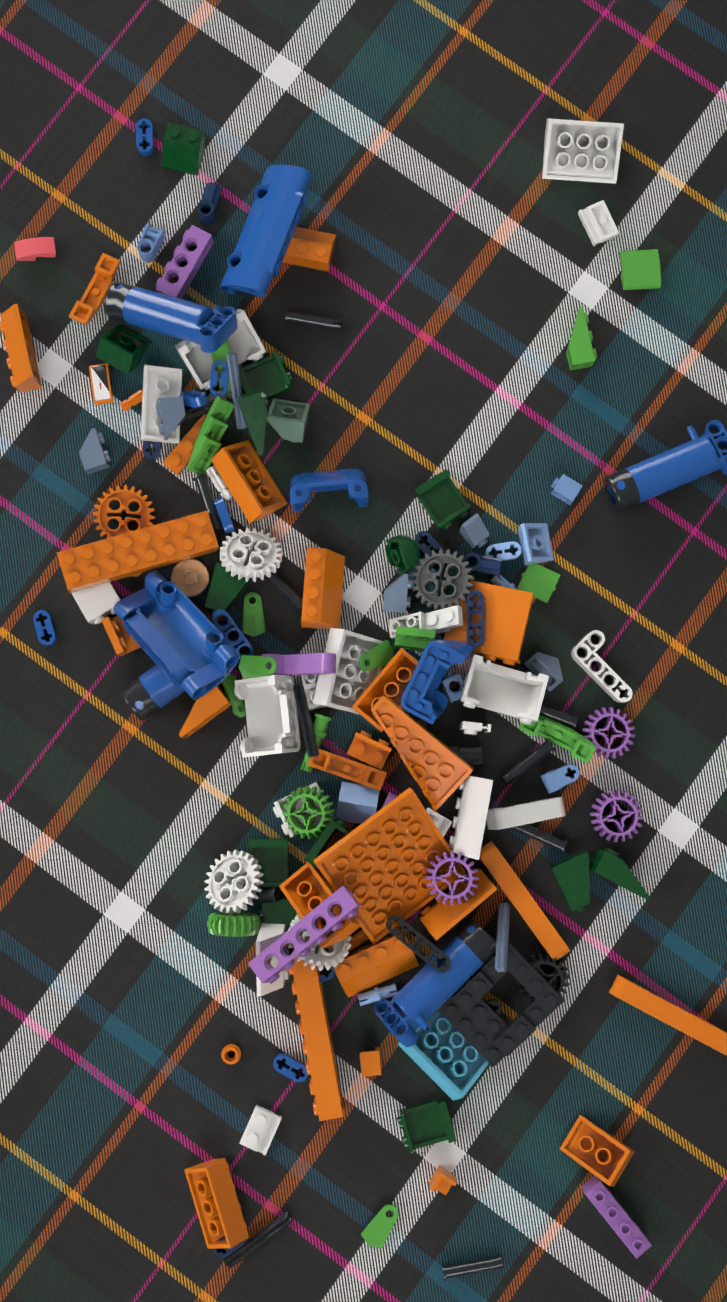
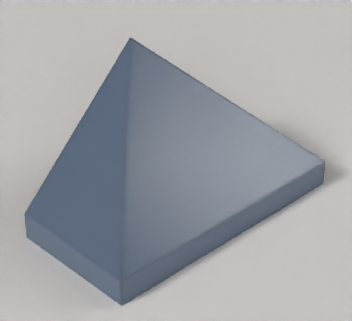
(546, 665)

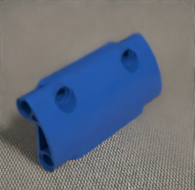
(267, 230)
(177, 636)

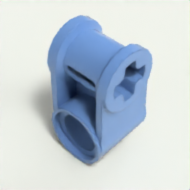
(152, 239)
(556, 778)

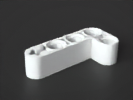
(604, 669)
(525, 813)

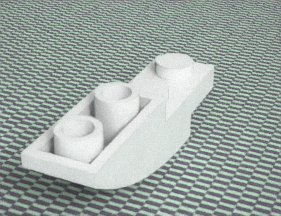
(438, 620)

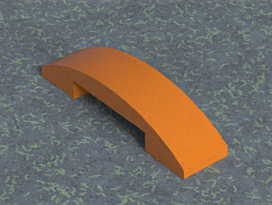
(96, 291)
(348, 769)

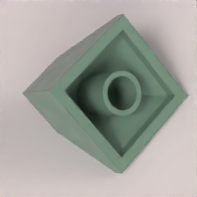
(289, 419)

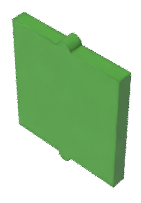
(539, 581)

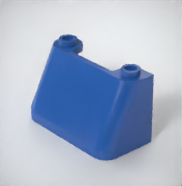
(306, 483)
(422, 691)

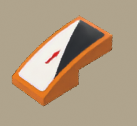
(101, 384)

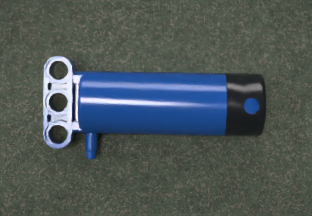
(171, 315)
(669, 468)
(155, 689)
(431, 989)

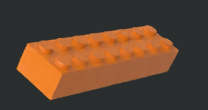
(137, 551)
(317, 1041)

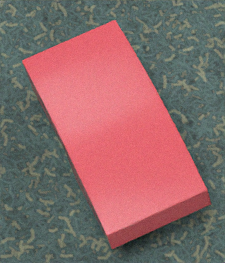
(34, 247)

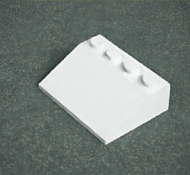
(582, 150)
(350, 681)
(471, 816)

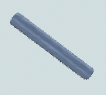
(236, 387)
(502, 937)

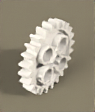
(262, 560)
(233, 882)
(323, 958)

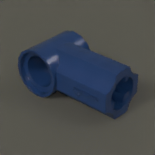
(209, 203)
(486, 564)

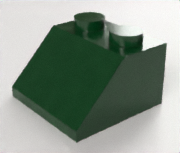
(183, 148)
(122, 348)

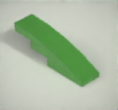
(209, 436)

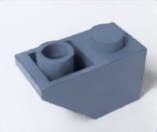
(171, 413)
(93, 454)
(396, 595)

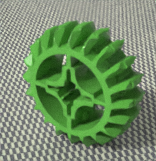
(308, 804)
(233, 925)

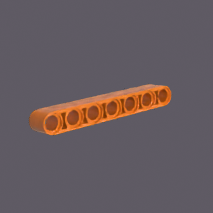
(523, 901)
(670, 1014)

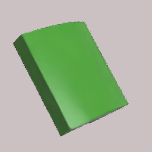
(640, 269)
(413, 638)

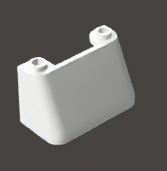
(242, 342)
(503, 690)
(269, 715)

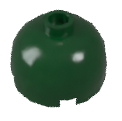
(402, 553)

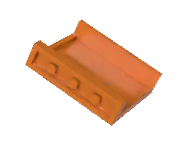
(505, 622)

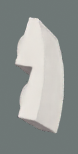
(309, 685)

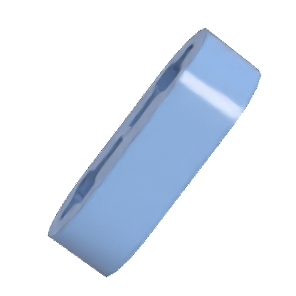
(502, 547)

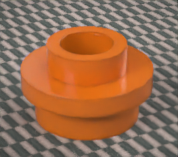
(231, 1060)

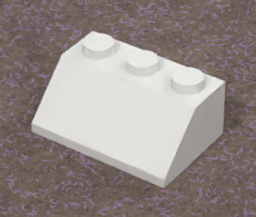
(267, 935)

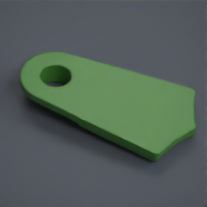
(253, 616)
(377, 656)
(256, 666)
(238, 704)
(380, 1227)

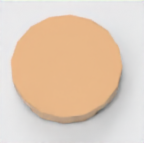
(190, 577)

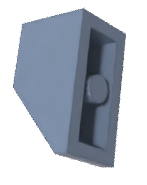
(474, 532)

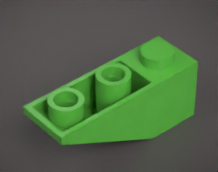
(580, 350)

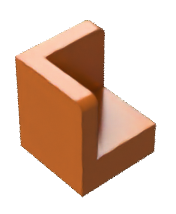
(370, 1063)
(442, 1180)

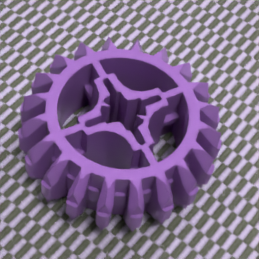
(609, 724)
(633, 812)
(452, 895)

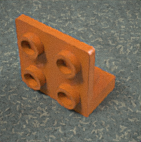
(119, 637)
(369, 750)

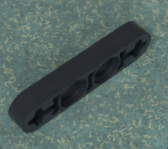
(417, 945)

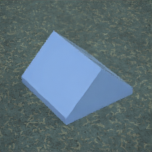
(535, 543)
(356, 802)

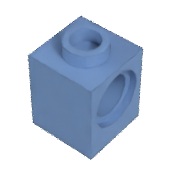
(565, 489)
(453, 696)

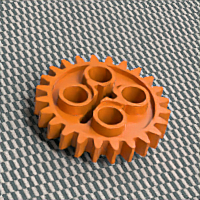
(125, 498)

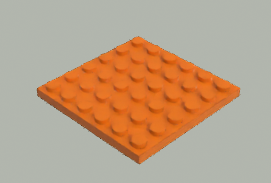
(388, 862)

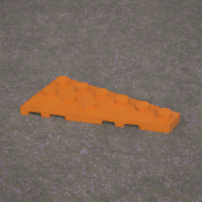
(427, 758)

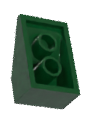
(254, 412)
(614, 869)

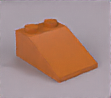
(205, 710)
(597, 1150)

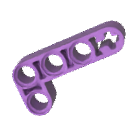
(304, 664)

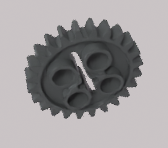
(459, 582)

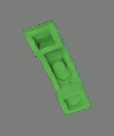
(562, 736)

